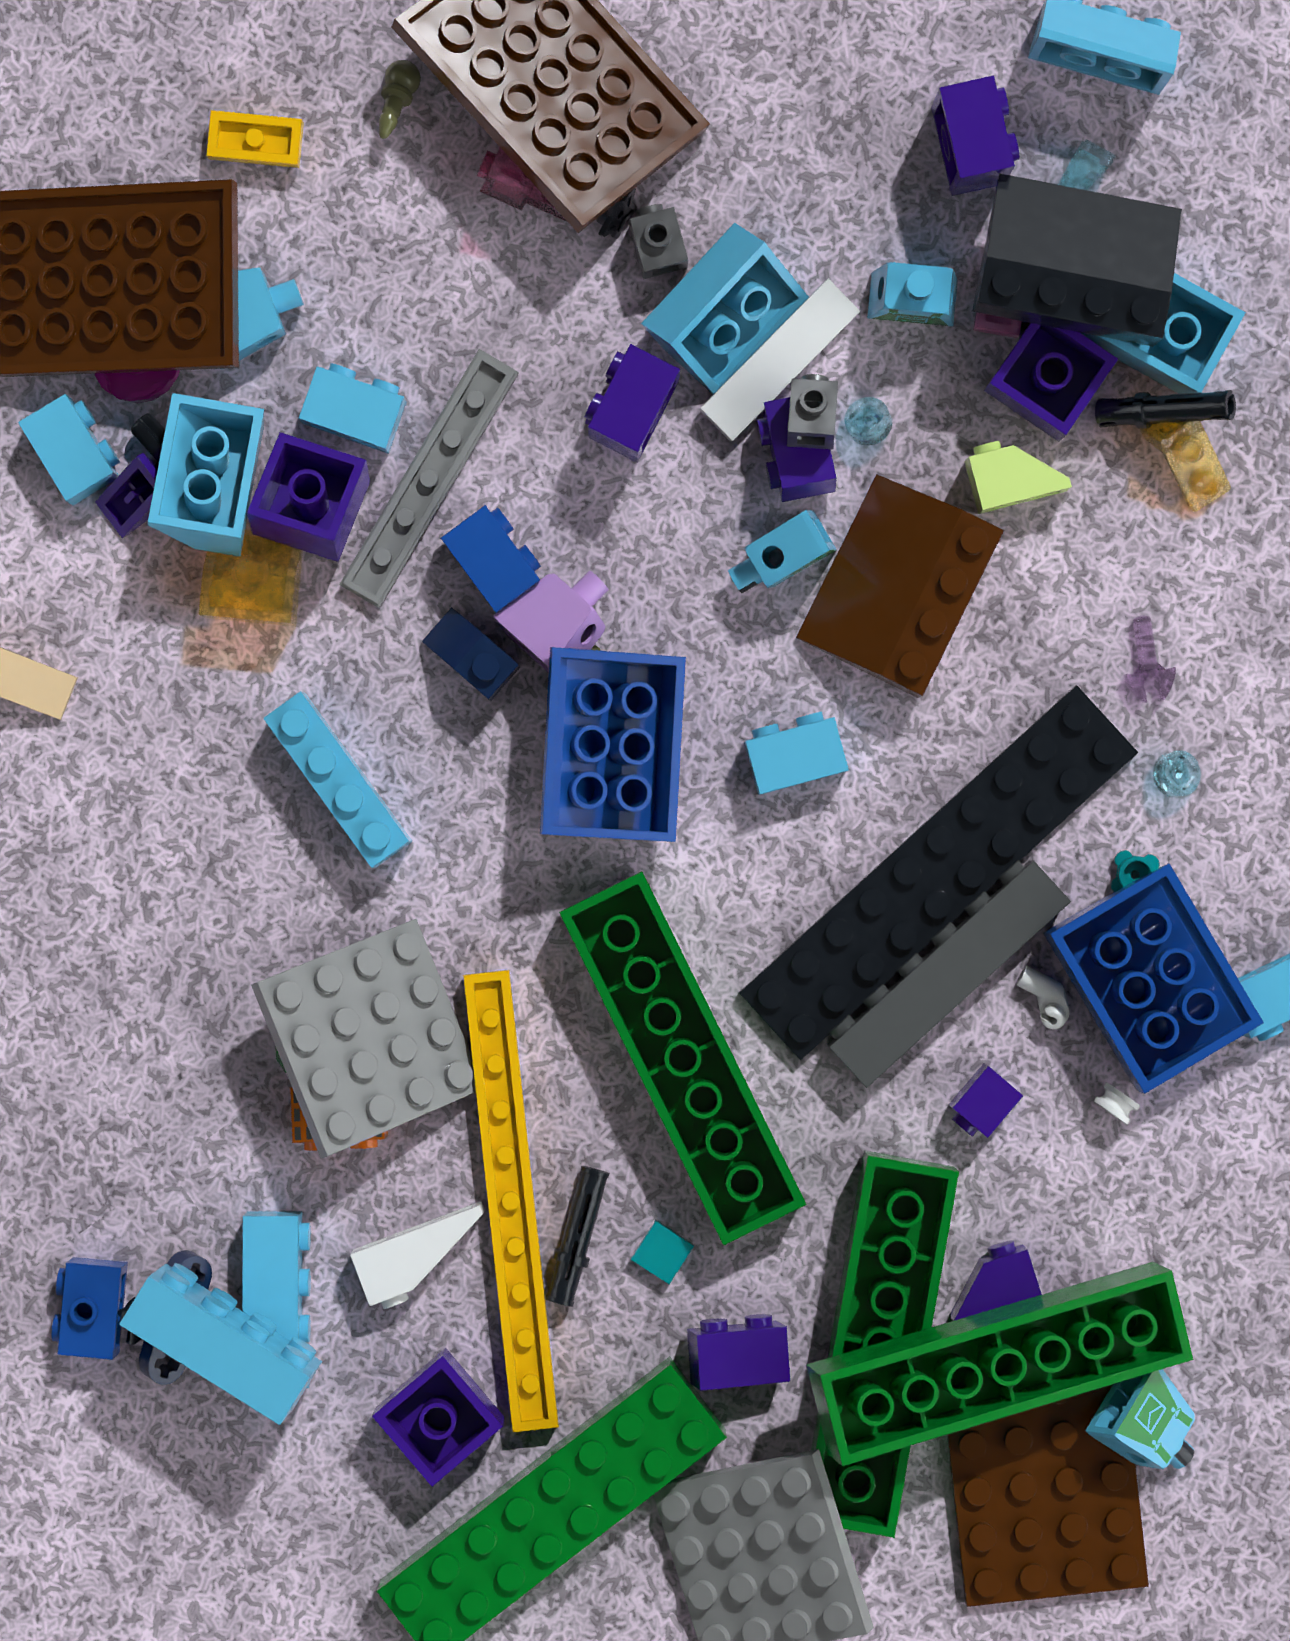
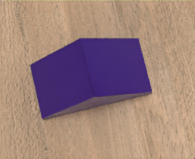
(130, 495)

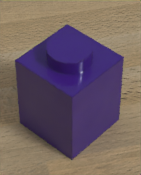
(984, 1102)

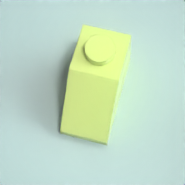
(1010, 477)

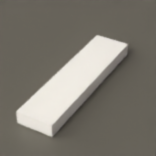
(779, 360)

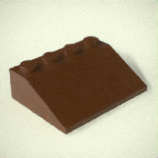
(899, 585)

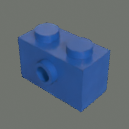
(491, 557)
(90, 1306)

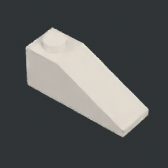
(402, 1260)

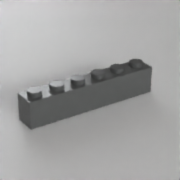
(948, 972)

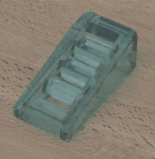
(1086, 166)

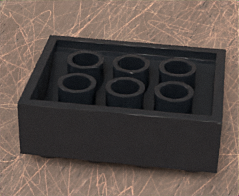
(1078, 260)

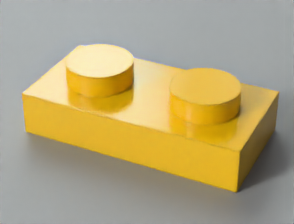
(255, 139)

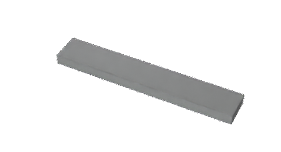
(429, 478)

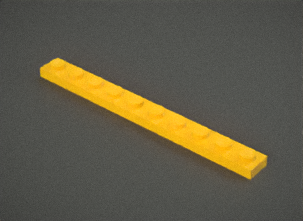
(511, 1201)

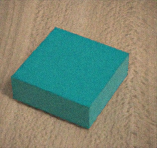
(662, 1252)

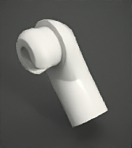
(1050, 997)

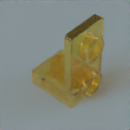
(1190, 461)

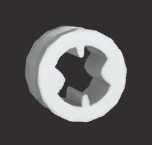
(1116, 1103)

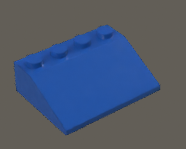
(612, 745)
(1153, 978)

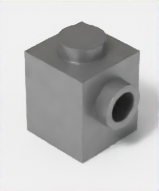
(658, 241)
(812, 412)

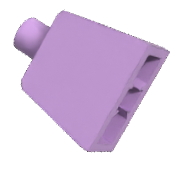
(554, 616)

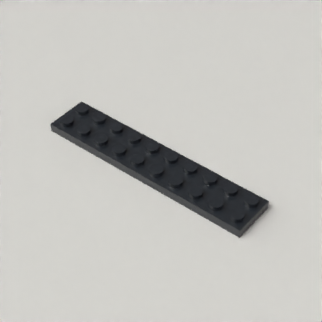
(938, 871)

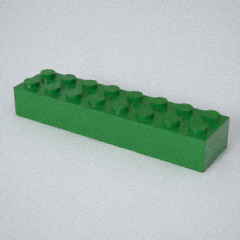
(682, 1058)
(884, 1294)
(999, 1362)
(553, 1508)

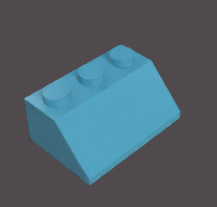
(1106, 44)
(725, 308)
(207, 473)

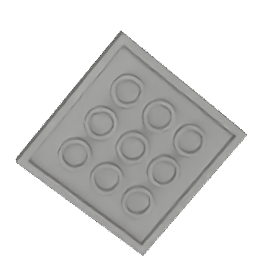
(367, 1037)
(763, 1553)

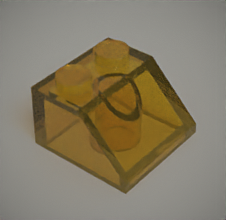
(253, 587)

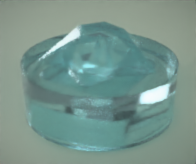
(868, 421)
(1176, 773)

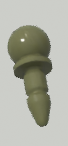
(401, 81)

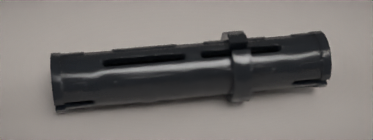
(1147, 410)
(563, 1289)

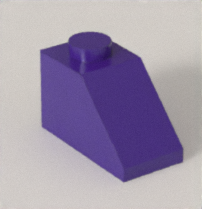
(997, 1281)

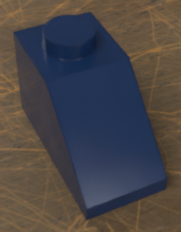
(471, 654)

